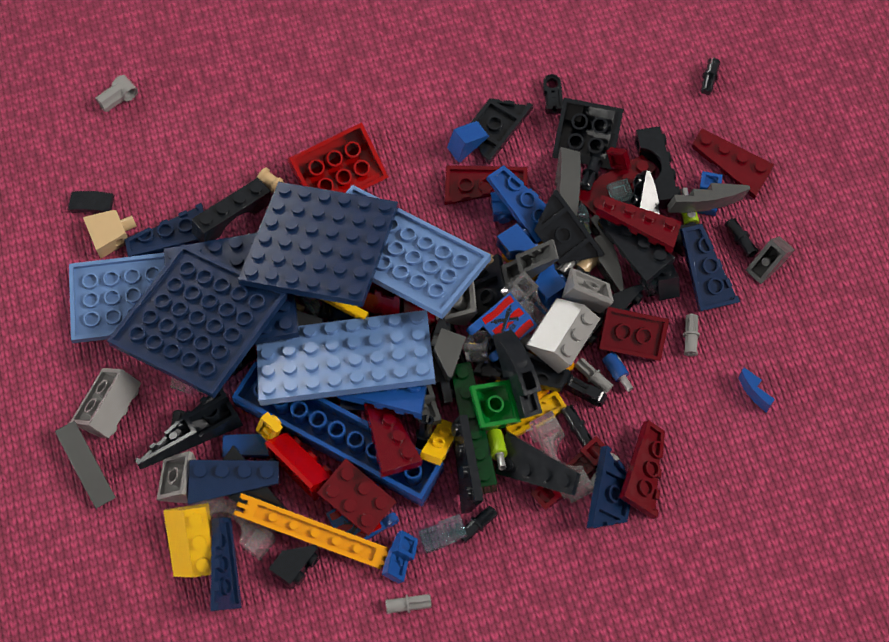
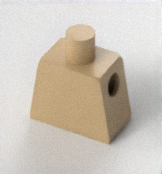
(108, 231)

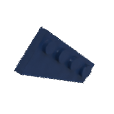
(229, 477)
(224, 573)

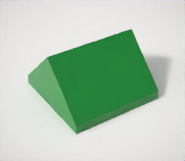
(494, 405)

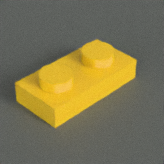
(269, 426)

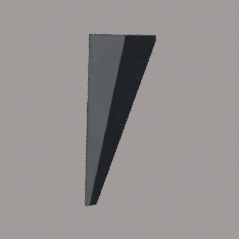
(203, 423)

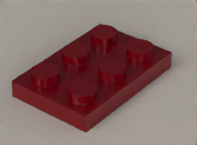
(633, 333)
(356, 497)

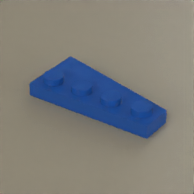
(519, 200)
(401, 400)

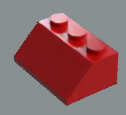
(298, 463)

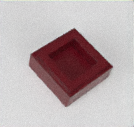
(618, 158)

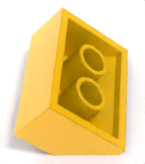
(189, 539)

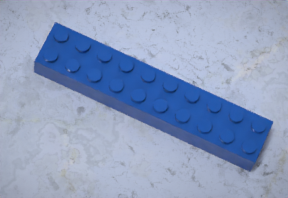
(339, 437)

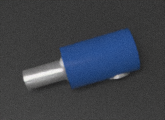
(617, 370)

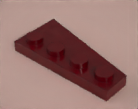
(734, 161)
(470, 182)
(592, 198)
(638, 220)
(392, 444)
(644, 470)

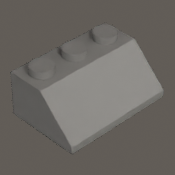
(562, 333)
(106, 402)

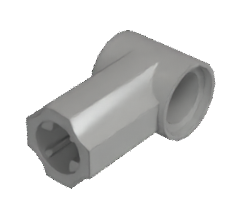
(120, 90)

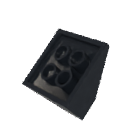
(588, 129)

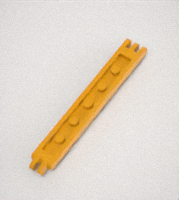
(312, 531)

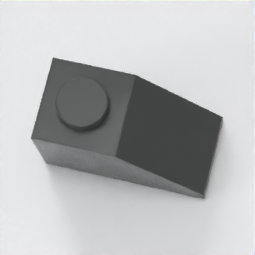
(770, 259)
(447, 351)

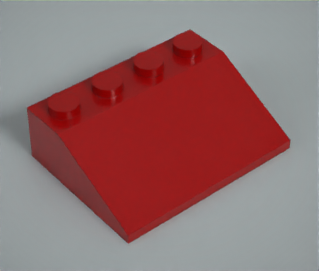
(340, 162)

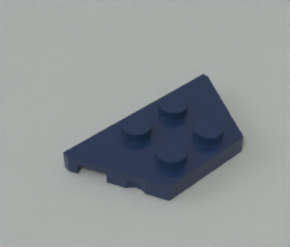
(605, 505)

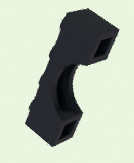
(651, 144)
(212, 222)

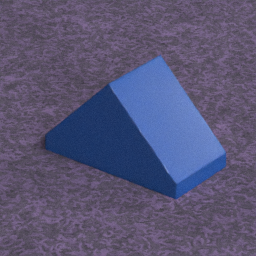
(466, 140)

